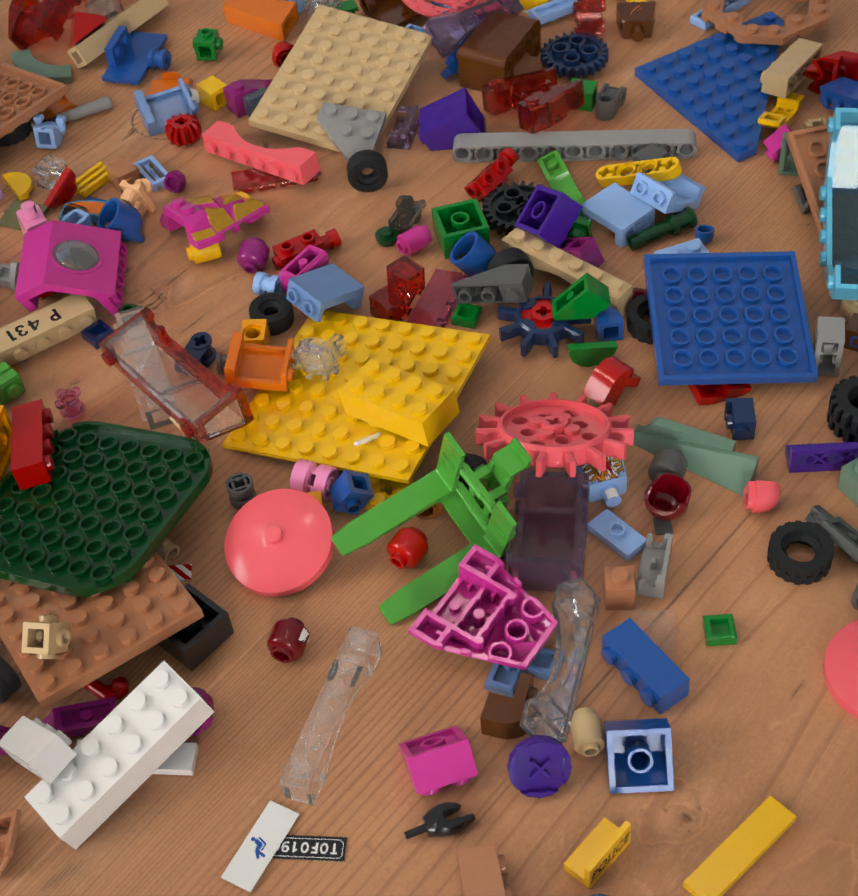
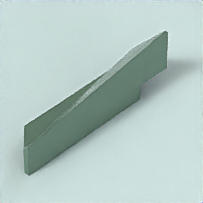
(705, 452)

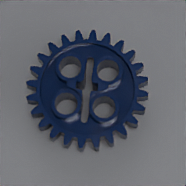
(575, 55)

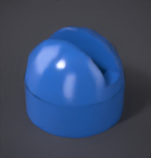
(704, 233)

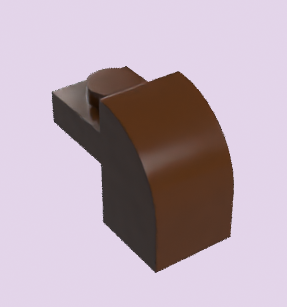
(503, 713)

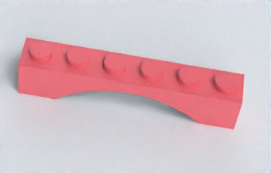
(288, 163)

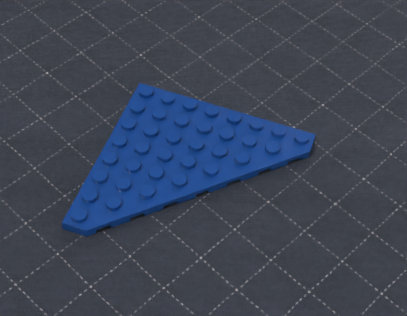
(717, 86)

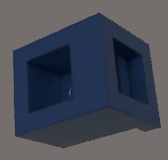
(740, 418)

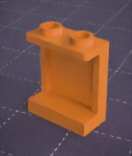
(259, 365)

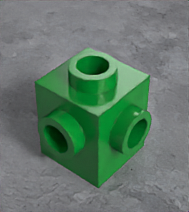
(207, 44)

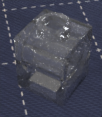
(48, 171)

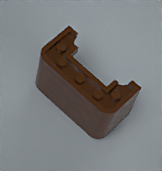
(497, 48)

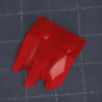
(831, 68)

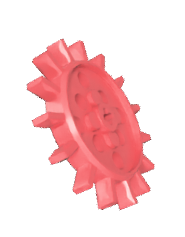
(557, 432)

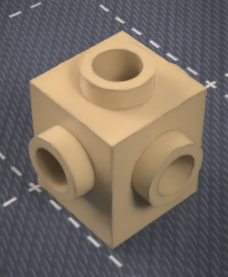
(45, 637)

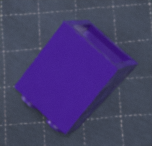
(449, 117)

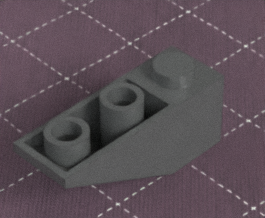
(499, 285)

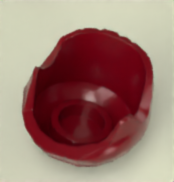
(667, 497)

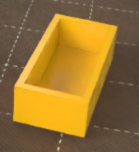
(399, 402)

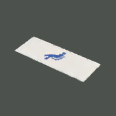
(260, 846)

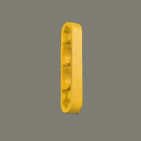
(663, 170)

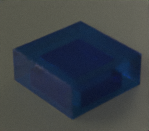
(96, 333)

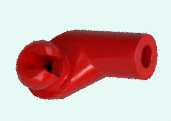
(117, 689)

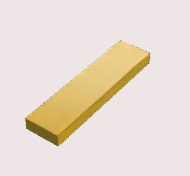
(740, 850)

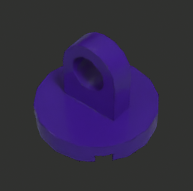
(539, 766)

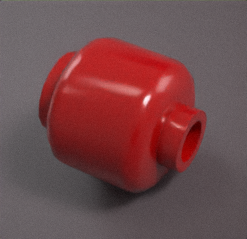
(407, 548)

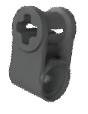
(609, 101)

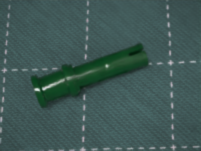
(672, 225)

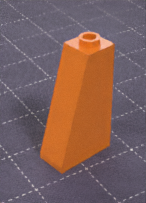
(264, 17)

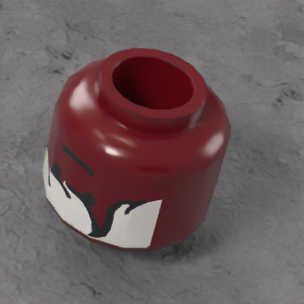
(288, 640)

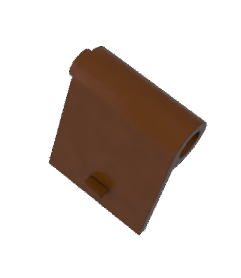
(389, 11)

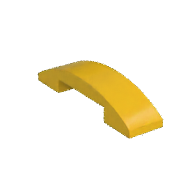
(783, 112)

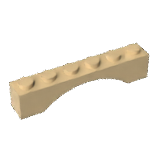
(568, 267)

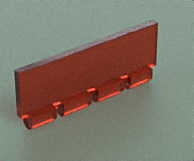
(248, 179)

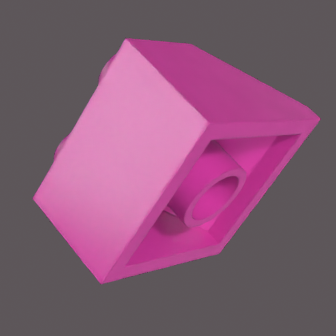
(438, 760)

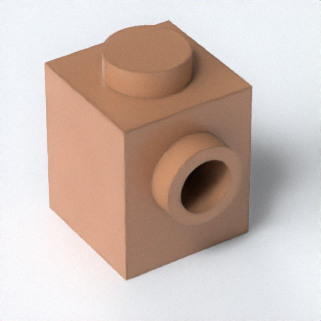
(121, 170)
(619, 587)

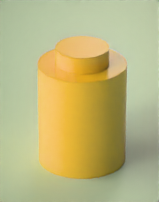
(206, 254)

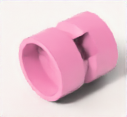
(310, 477)

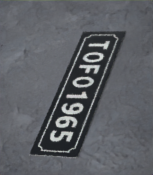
(312, 848)

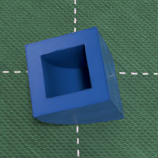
(609, 325)

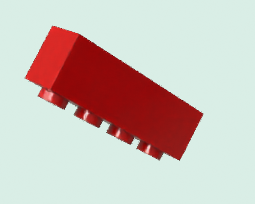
(32, 444)

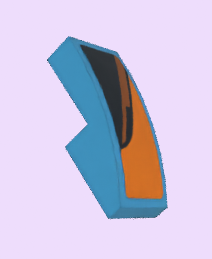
(91, 207)

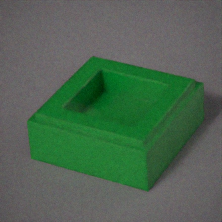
(466, 315)
(719, 630)

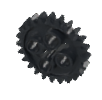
(505, 206)

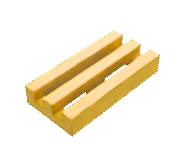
(92, 180)

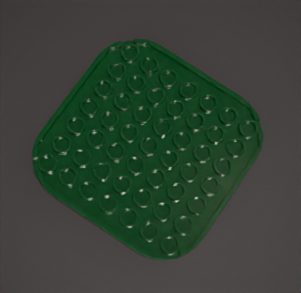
(103, 512)

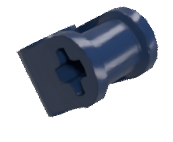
(201, 348)

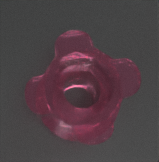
(69, 403)

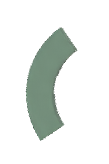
(24, 60)

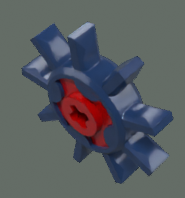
(536, 324)

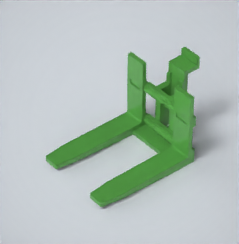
(481, 522)

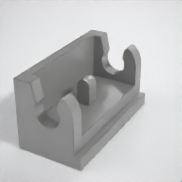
(654, 567)

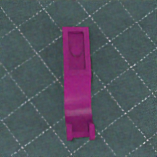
(75, 718)

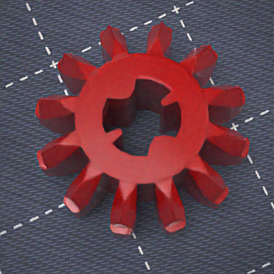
(183, 129)

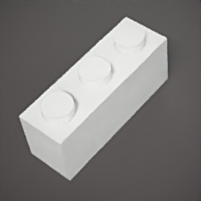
(38, 748)

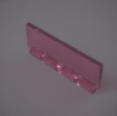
(437, 300)

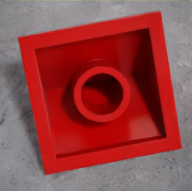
(83, 25)

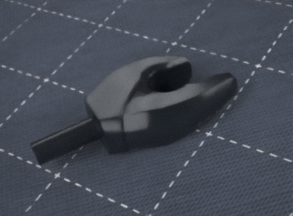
(437, 824)

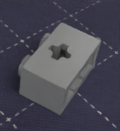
(829, 345)

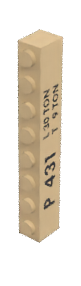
(45, 328)

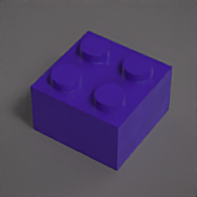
(549, 215)

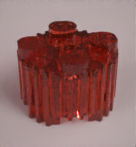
(589, 16)

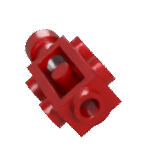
(493, 175)
(289, 249)

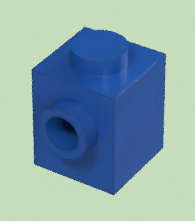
(351, 492)

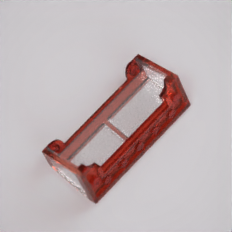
(175, 379)

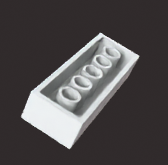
(120, 755)

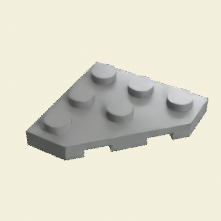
(351, 127)

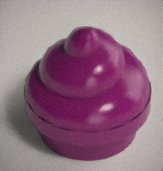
(175, 181)

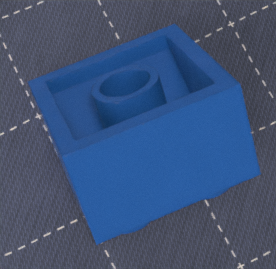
(639, 755)

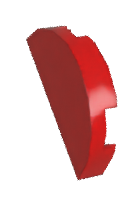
(63, 190)

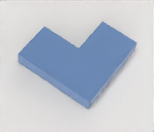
(505, 679)

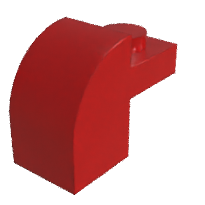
(609, 381)

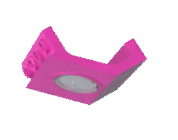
(72, 261)

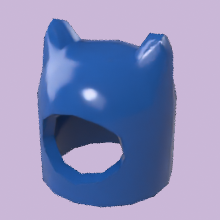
(122, 218)
(476, 251)

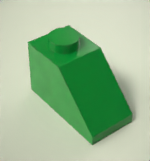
(581, 300)

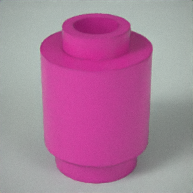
(413, 240)

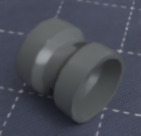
(240, 489)

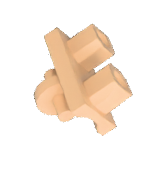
(138, 195)

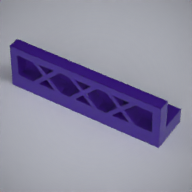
(820, 456)

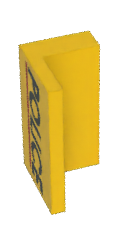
(598, 852)

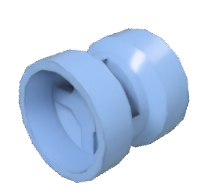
(264, 283)

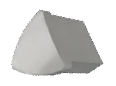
(9, 275)

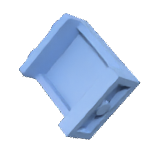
(668, 195)
(619, 212)

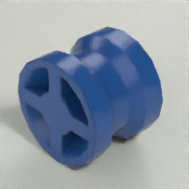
(159, 58)

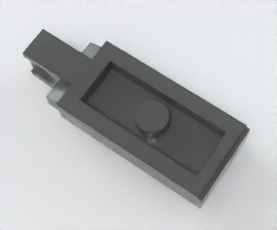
(839, 530)

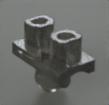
(407, 213)

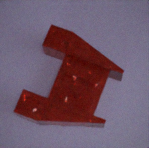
(36, 21)
(534, 97)

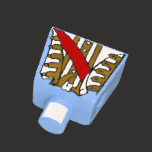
(606, 484)

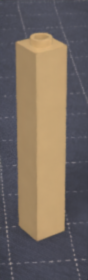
(132, 17)

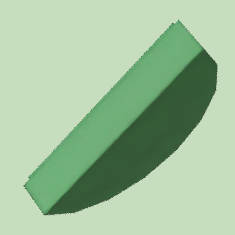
(591, 353)

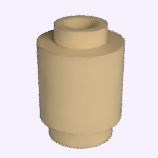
(587, 732)

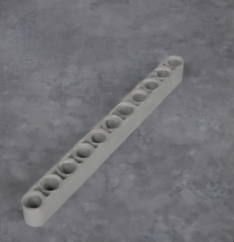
(573, 145)

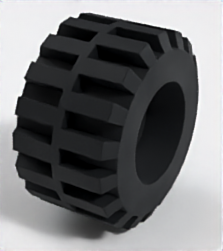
(844, 409)

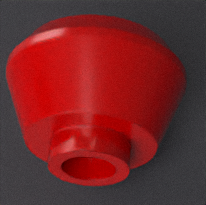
(280, 53)

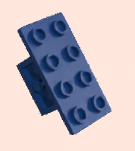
(129, 55)

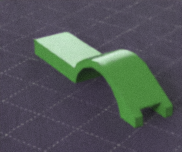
(559, 176)

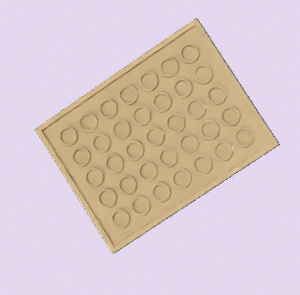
(344, 63)

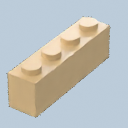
(787, 70)

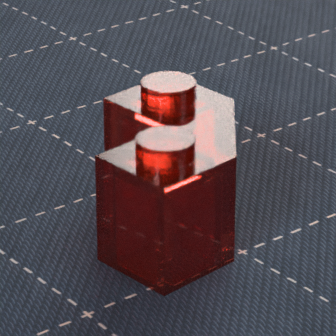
(404, 282)

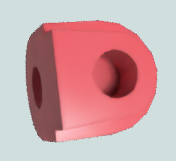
(761, 496)

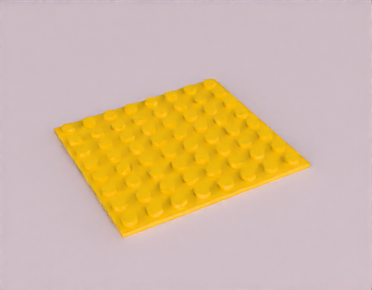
(311, 418)

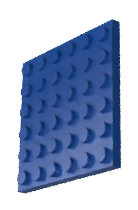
(728, 318)

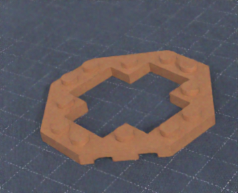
(770, 35)

